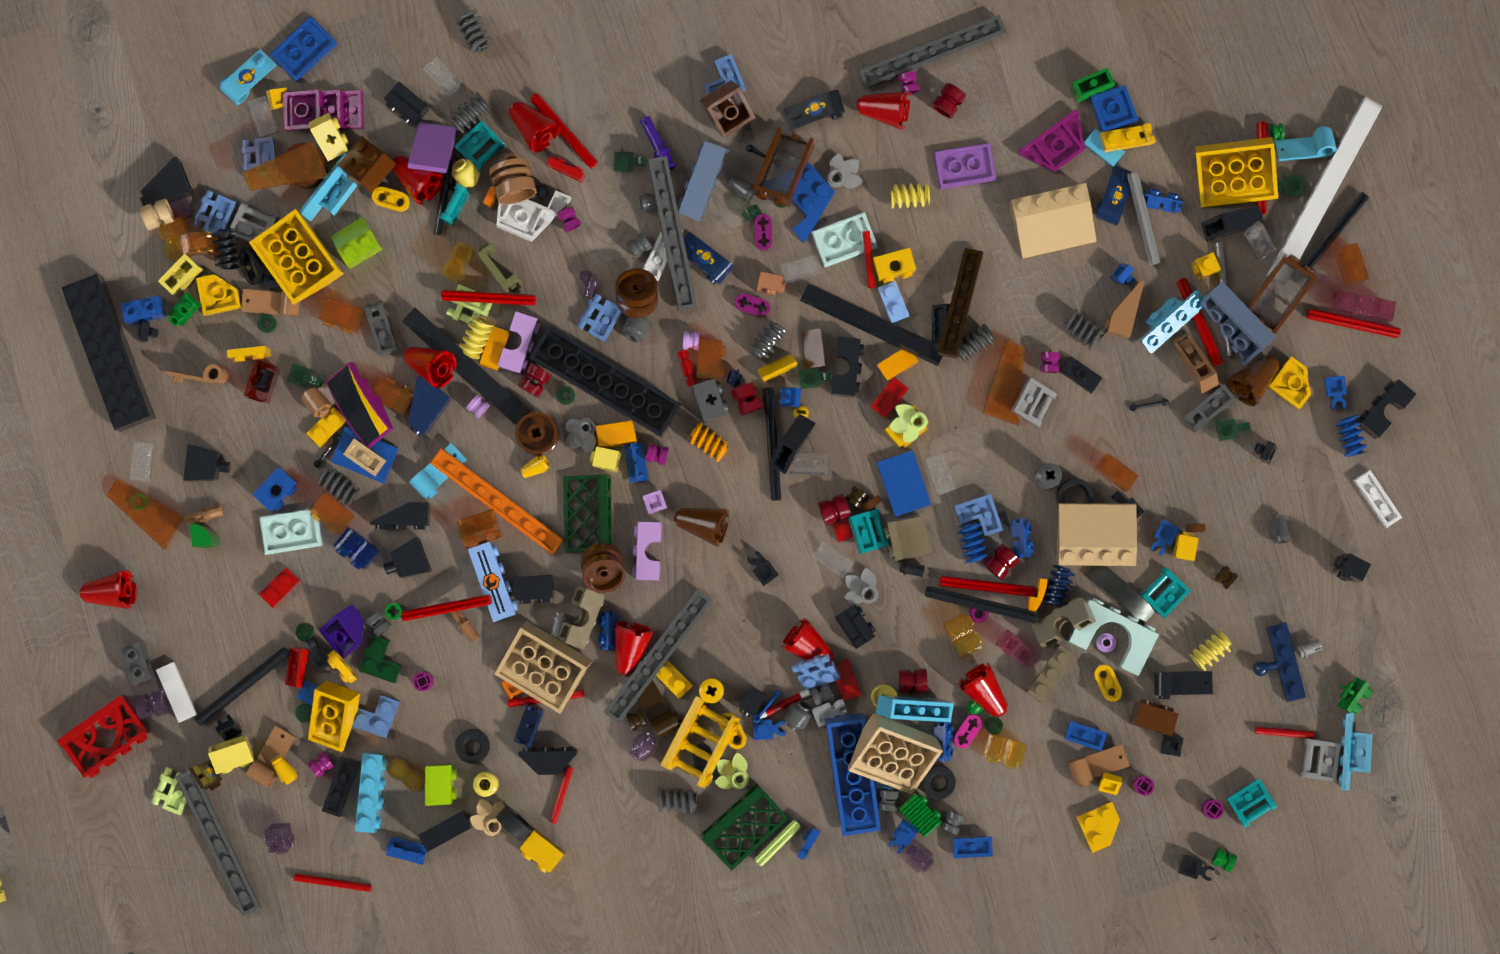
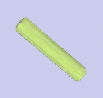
(778, 842)

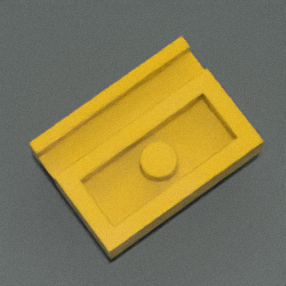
(254, 353)

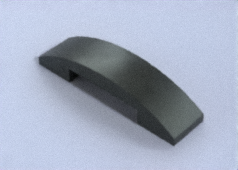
(1121, 592)

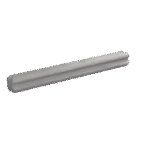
(1143, 218)

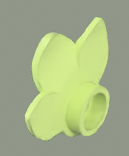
(905, 422)
(730, 770)

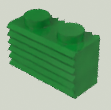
(1092, 85)
(920, 814)

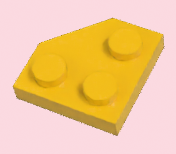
(217, 295)
(1292, 383)
(1099, 826)

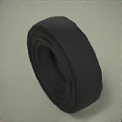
(461, 750)
(950, 782)

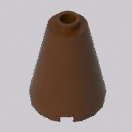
(1254, 380)
(704, 523)

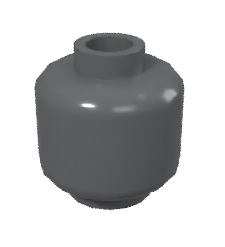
(636, 328)
(798, 715)

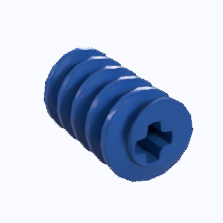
(1351, 436)
(972, 542)

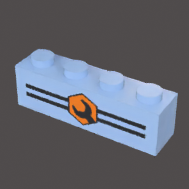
(492, 581)

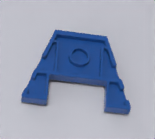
(812, 199)

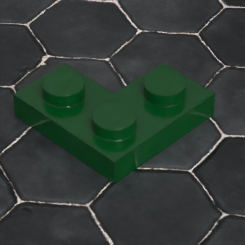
(374, 662)

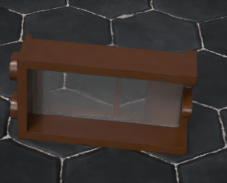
(782, 168)
(1282, 292)

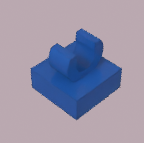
(1122, 274)
(790, 397)

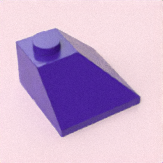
(344, 631)

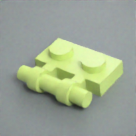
(477, 308)
(175, 799)

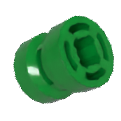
(1223, 859)

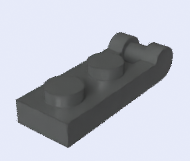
(381, 328)
(1209, 407)

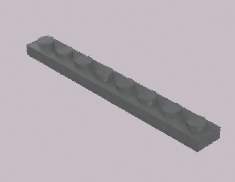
(932, 51)
(672, 233)
(657, 656)
(218, 843)

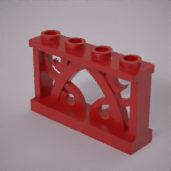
(77, 736)

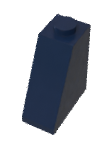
(426, 406)

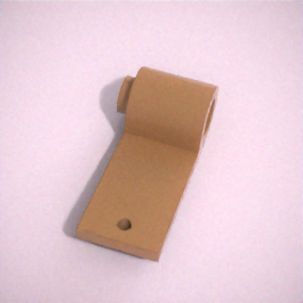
(268, 303)
(212, 374)
(319, 400)
(277, 744)
(1095, 764)

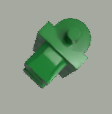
(183, 310)
(1352, 694)

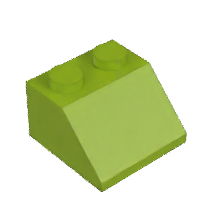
(356, 243)
(440, 784)

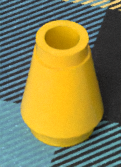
(536, 466)
(284, 770)

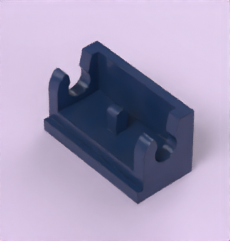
(529, 725)

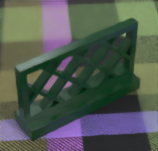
(604, 509)
(735, 812)

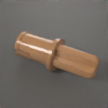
(204, 515)
(465, 625)

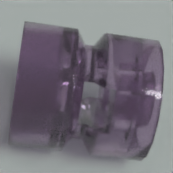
(158, 702)

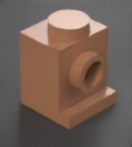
(770, 284)

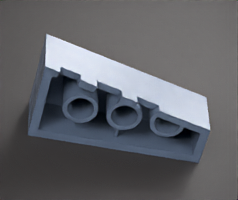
(702, 180)
(1237, 323)

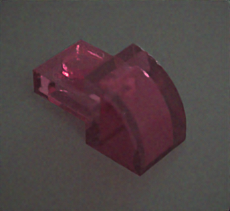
(1015, 648)

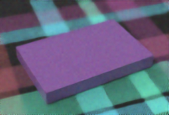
(432, 147)
(964, 166)

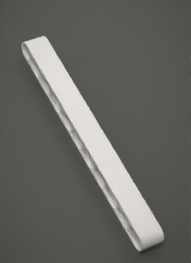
(1330, 180)

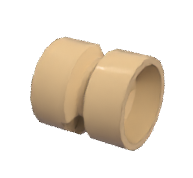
(157, 214)

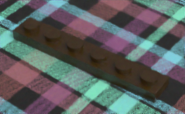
(960, 303)

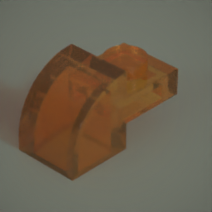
(198, 243)

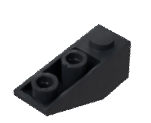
(409, 514)

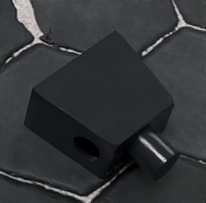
(203, 464)
(408, 560)

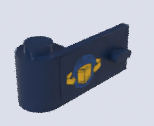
(1115, 197)
(707, 259)

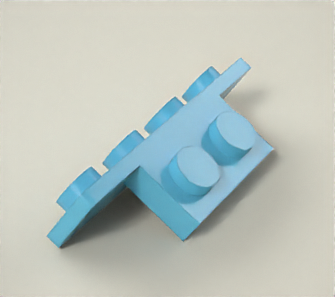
(330, 193)
(1170, 319)
(1356, 751)

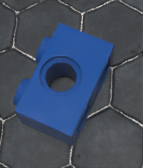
(144, 310)
(265, 495)

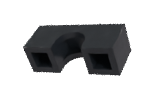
(846, 384)
(1374, 420)

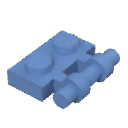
(263, 149)
(219, 215)
(605, 320)
(818, 674)

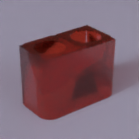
(250, 392)

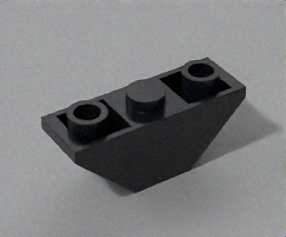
(548, 760)

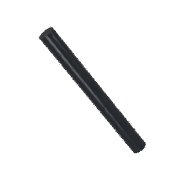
(443, 199)

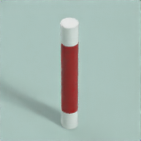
(785, 703)

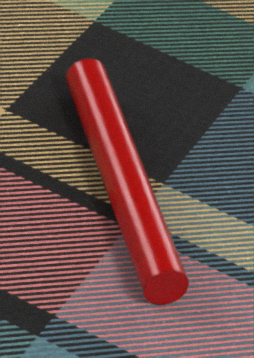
(868, 259)
(1284, 732)
(561, 795)

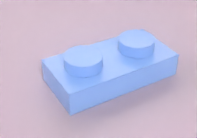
(893, 302)

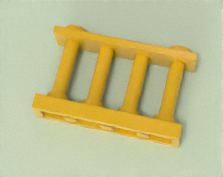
(690, 726)

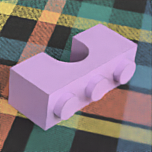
(515, 360)
(644, 568)

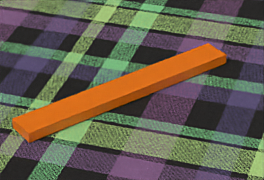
(497, 500)

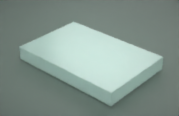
(842, 239)
(290, 532)

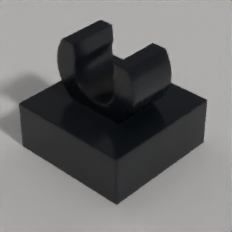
(145, 332)
(1266, 452)
(228, 729)
(1171, 745)

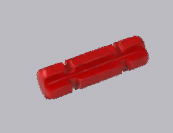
(687, 368)

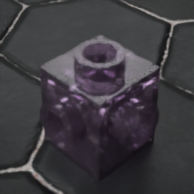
(279, 838)

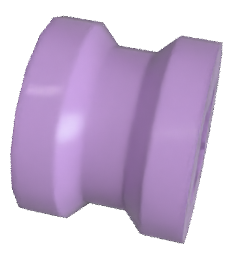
(691, 340)
(477, 406)

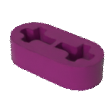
(768, 232)
(754, 301)

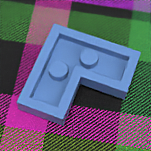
(728, 71)
(982, 509)
(380, 721)

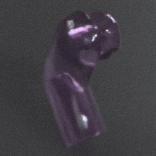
(589, 282)

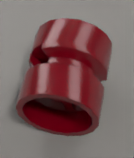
(948, 101)
(538, 374)
(744, 392)
(834, 509)
(1001, 562)
(913, 681)

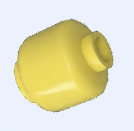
(465, 173)
(479, 781)

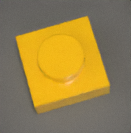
(275, 98)
(1110, 783)

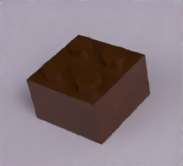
(727, 108)
(367, 164)
(1154, 718)

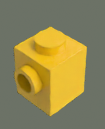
(1205, 266)
(1185, 546)

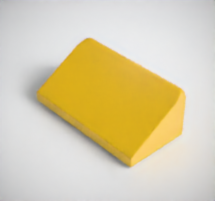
(777, 367)

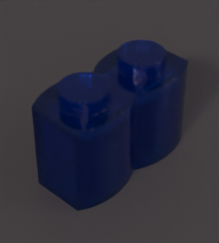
(356, 548)

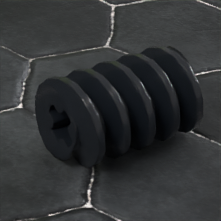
(225, 248)

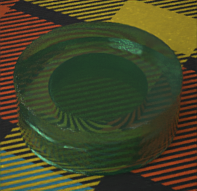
(751, 212)
(303, 713)

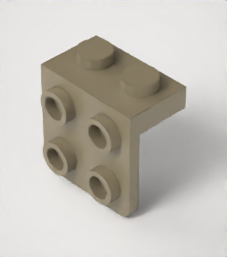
(907, 538)

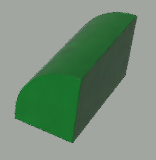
(203, 536)

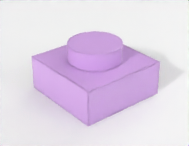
(654, 502)

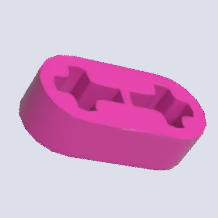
(971, 734)

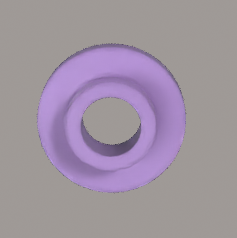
(1099, 642)

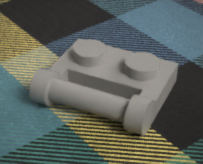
(246, 229)
(1029, 399)
(1326, 762)

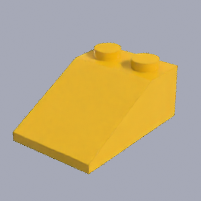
(332, 715)

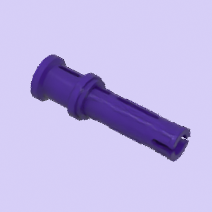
(656, 142)

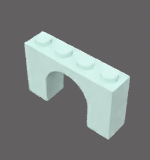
(1140, 638)

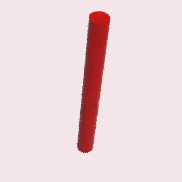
(530, 700)
(332, 882)

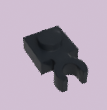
(765, 571)
(1193, 867)

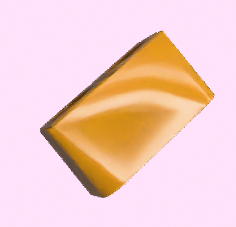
(615, 434)

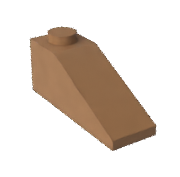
(1123, 317)
(1195, 362)

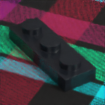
(340, 786)

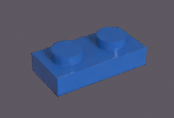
(1085, 735)
(972, 847)

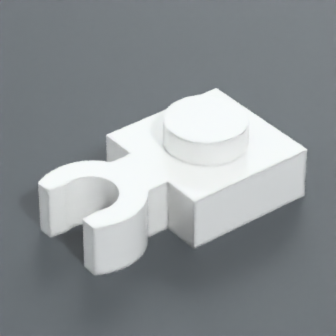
(828, 711)

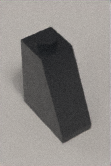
(168, 183)
(1231, 222)
(792, 443)
(446, 830)

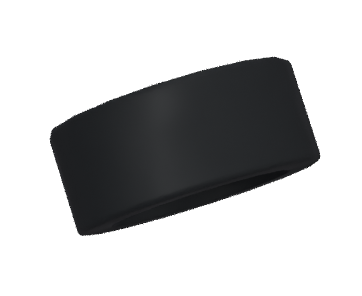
(1077, 482)
(514, 823)

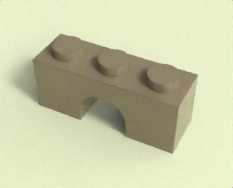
(1048, 628)
(579, 632)
(1051, 674)

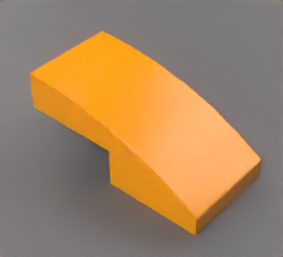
(493, 349)
(896, 364)
(1034, 602)

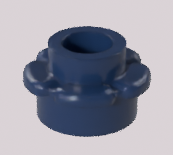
(734, 377)

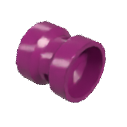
(908, 82)
(569, 219)
(1049, 357)
(653, 452)
(426, 680)
(321, 763)
(1139, 785)
(1209, 806)

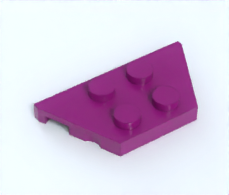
(1057, 144)

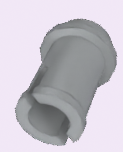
(557, 623)
(1309, 648)

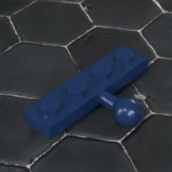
(1284, 662)

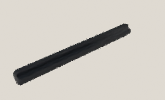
(1335, 230)
(772, 445)
(981, 604)
(242, 686)

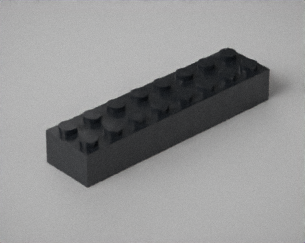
(108, 352)
(605, 381)

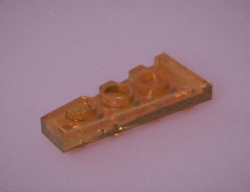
(292, 167)
(1006, 384)
(147, 513)

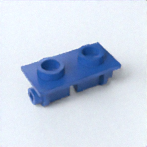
(1169, 201)
(636, 462)
(1022, 531)
(607, 622)
(944, 732)
(406, 850)

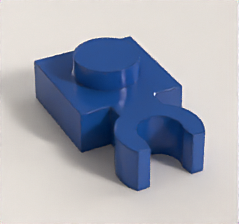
(1335, 388)
(1165, 534)
(765, 729)
(903, 835)
(809, 837)

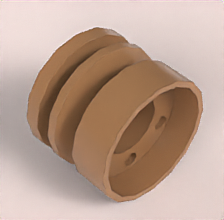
(512, 181)

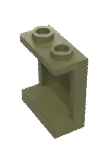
(510, 284)

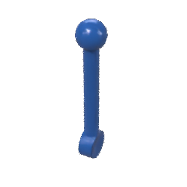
(756, 718)

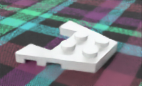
(529, 218)

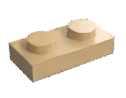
(364, 457)

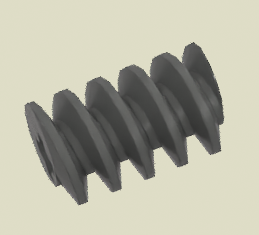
(473, 33)
(469, 113)
(1083, 329)
(767, 340)
(976, 342)
(1055, 476)
(338, 487)
(676, 800)

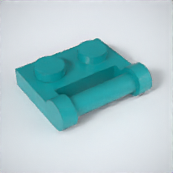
(476, 140)
(455, 205)
(864, 533)
(1171, 595)
(1249, 796)

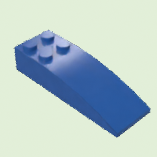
(853, 792)

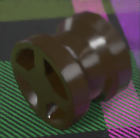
(856, 497)
(1226, 577)
(636, 720)

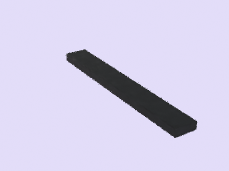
(871, 324)
(466, 366)

